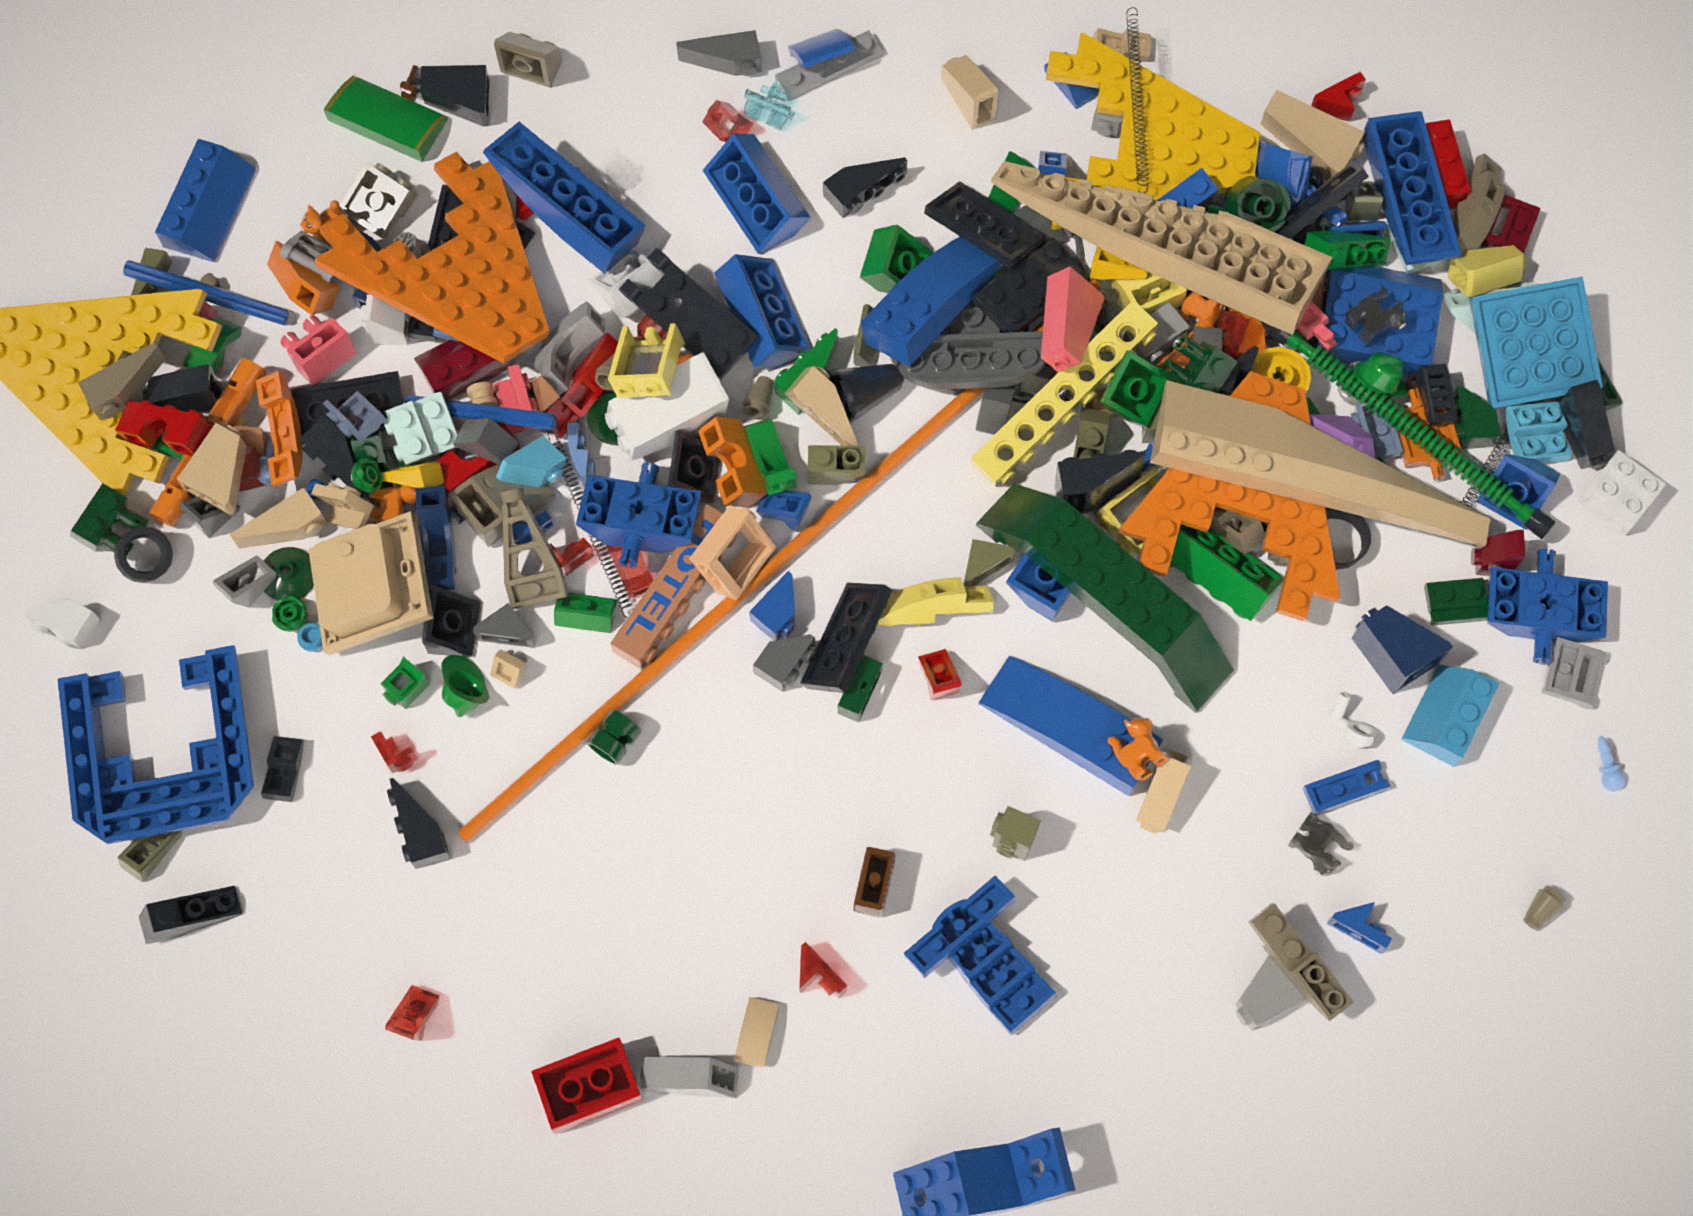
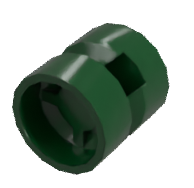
(614, 736)

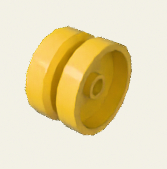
(1284, 366)

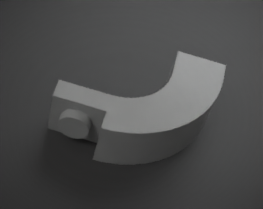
(565, 344)

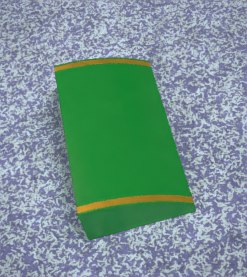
(385, 117)

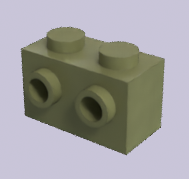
(1014, 833)

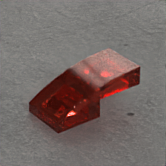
(634, 580)

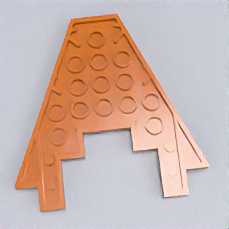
(467, 287)
(1293, 529)

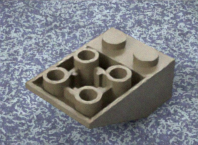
(481, 504)

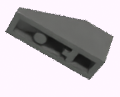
(726, 53)

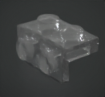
(617, 175)

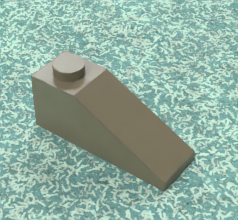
(122, 381)

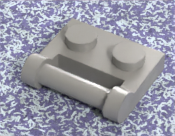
(303, 250)
(1565, 669)

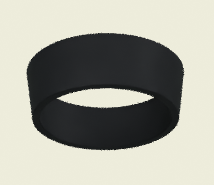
(1362, 528)

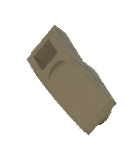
(1481, 207)
(1298, 963)

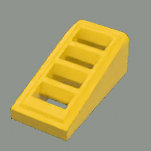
(1112, 267)
(416, 475)

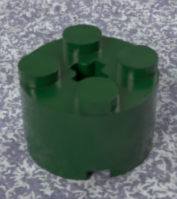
(1273, 205)

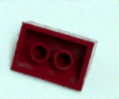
(456, 366)

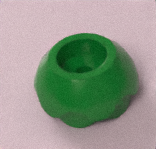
(366, 476)
(289, 605)

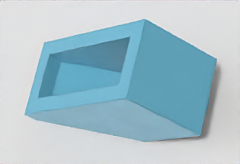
(533, 464)

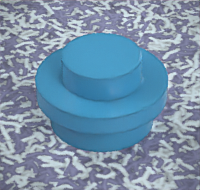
(310, 637)

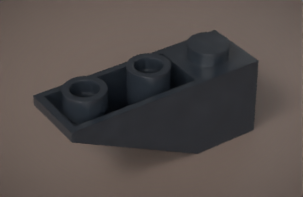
(857, 184)
(333, 449)
(422, 834)
(188, 914)

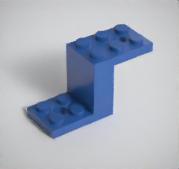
(987, 1178)

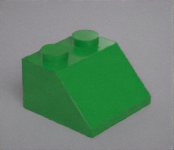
(891, 257)
(1134, 390)

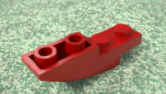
(582, 387)

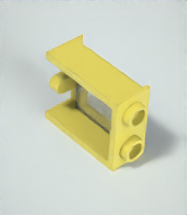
(645, 365)
(1120, 508)

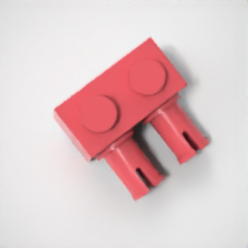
(319, 351)

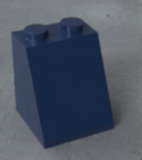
(1398, 646)

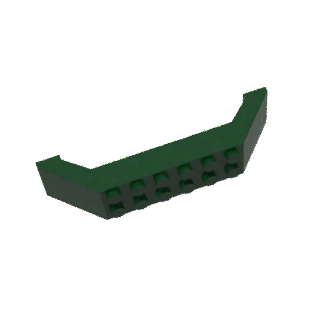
(1113, 588)

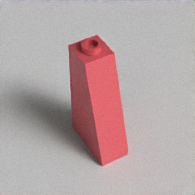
(1068, 318)

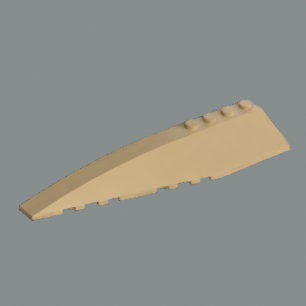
(1193, 248)
(1292, 459)

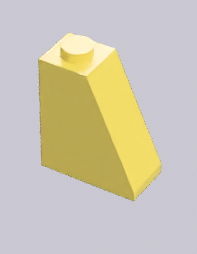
(1486, 269)

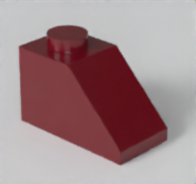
(1501, 551)

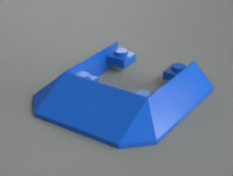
(105, 790)

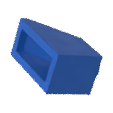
(776, 610)

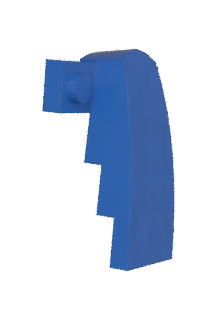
(984, 957)

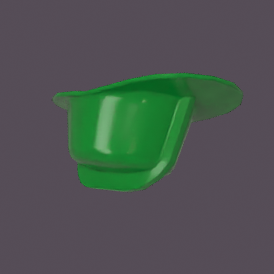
(1382, 374)
(463, 684)

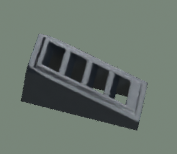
(1432, 377)

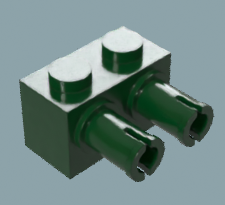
(1205, 370)
(104, 510)

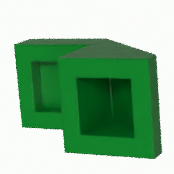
(198, 356)

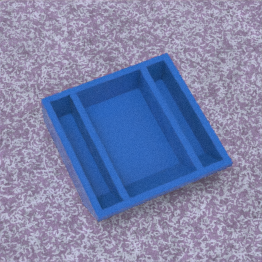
(1422, 305)

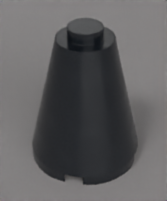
(865, 387)

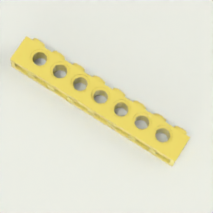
(1130, 319)

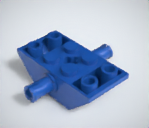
(638, 514)
(1573, 605)

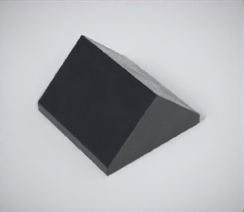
(692, 467)
(452, 623)

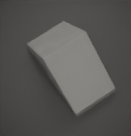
(245, 582)

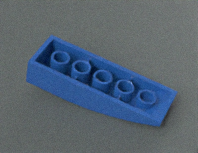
(1410, 187)
(565, 198)
(928, 300)
(1062, 720)

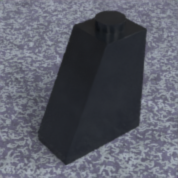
(457, 90)
(185, 389)
(1587, 425)

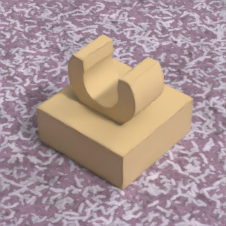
(508, 668)

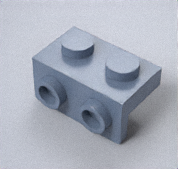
(355, 417)
(1385, 437)

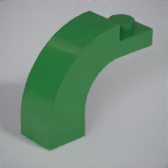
(769, 457)

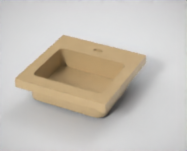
(366, 584)

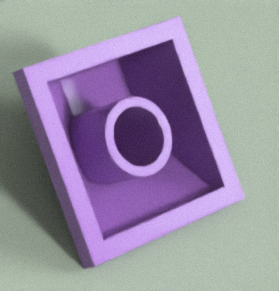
(1345, 430)

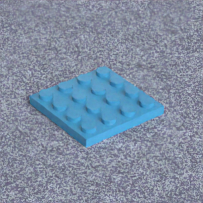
(1535, 341)

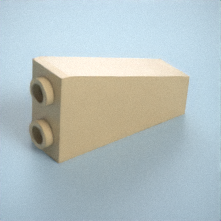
(1313, 133)

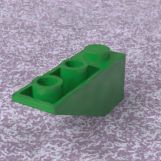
(1350, 249)
(818, 356)

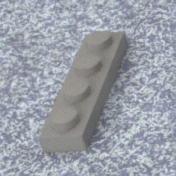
(799, 80)

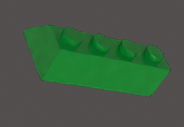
(1224, 571)

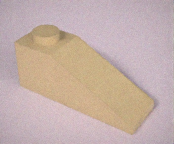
(821, 402)
(285, 522)

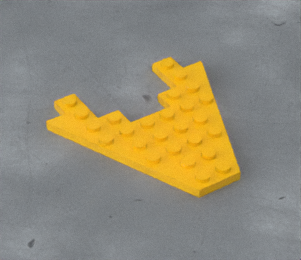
(1180, 127)
(61, 343)

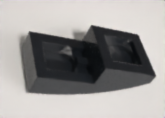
(283, 769)

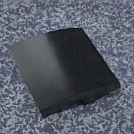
(1240, 371)

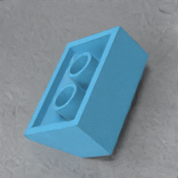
(1450, 712)

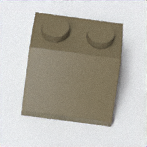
(528, 58)

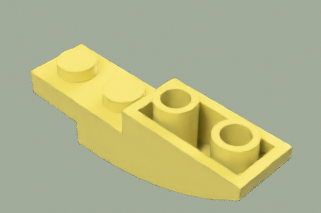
(922, 601)

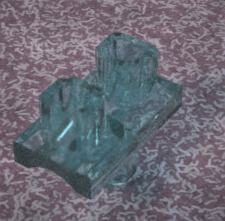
(779, 111)

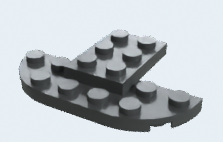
(975, 355)

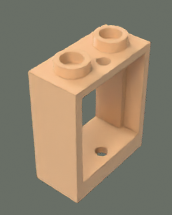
(748, 563)

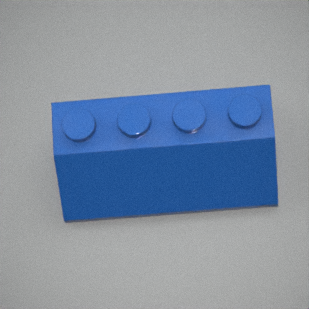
(755, 192)
(205, 201)
(763, 304)

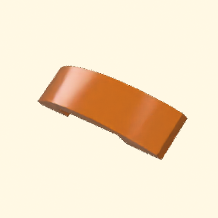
(284, 428)

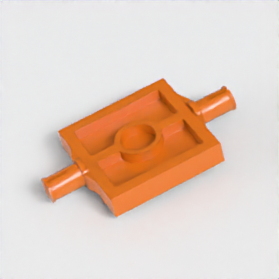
(1412, 453)

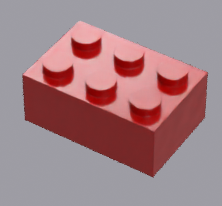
(586, 1085)

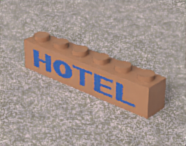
(665, 598)

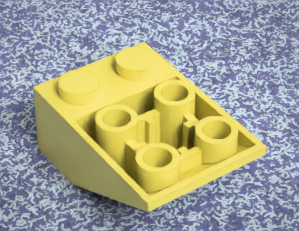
(1149, 292)

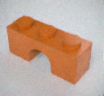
(728, 442)

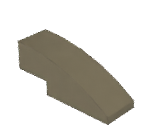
(1237, 529)

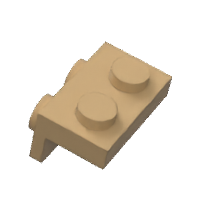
(347, 507)

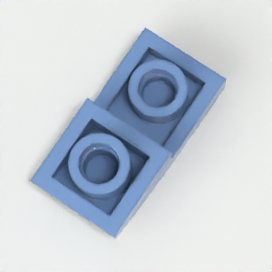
(580, 457)

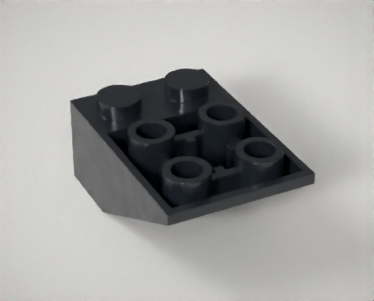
(1095, 480)

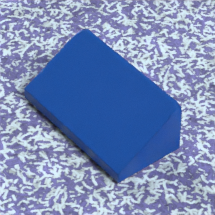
(1366, 227)

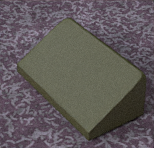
(864, 354)

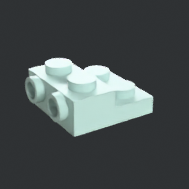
(421, 429)

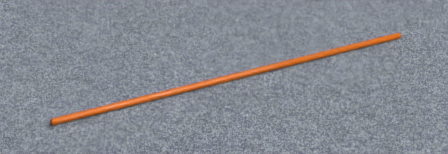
(720, 611)

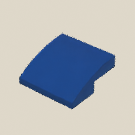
(821, 48)

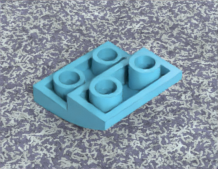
(1538, 432)

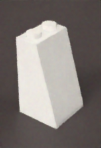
(650, 422)

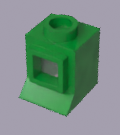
(404, 684)

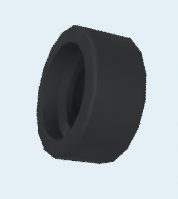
(149, 533)

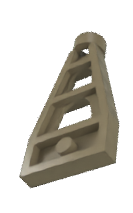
(536, 587)

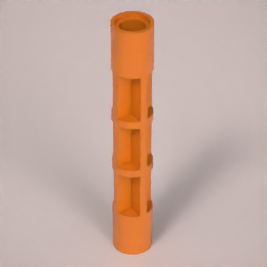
(225, 412)

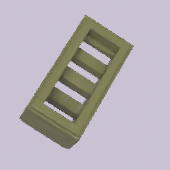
(154, 258)
(148, 863)

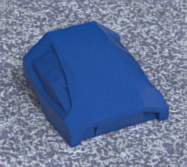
(1286, 168)

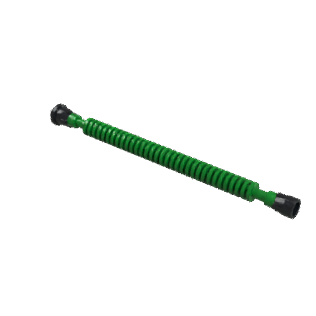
(1534, 520)

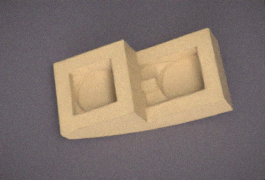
(1119, 42)
(756, 1032)

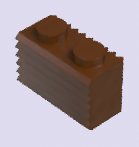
(874, 882)

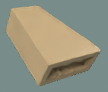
(970, 90)
(216, 468)
(1163, 792)

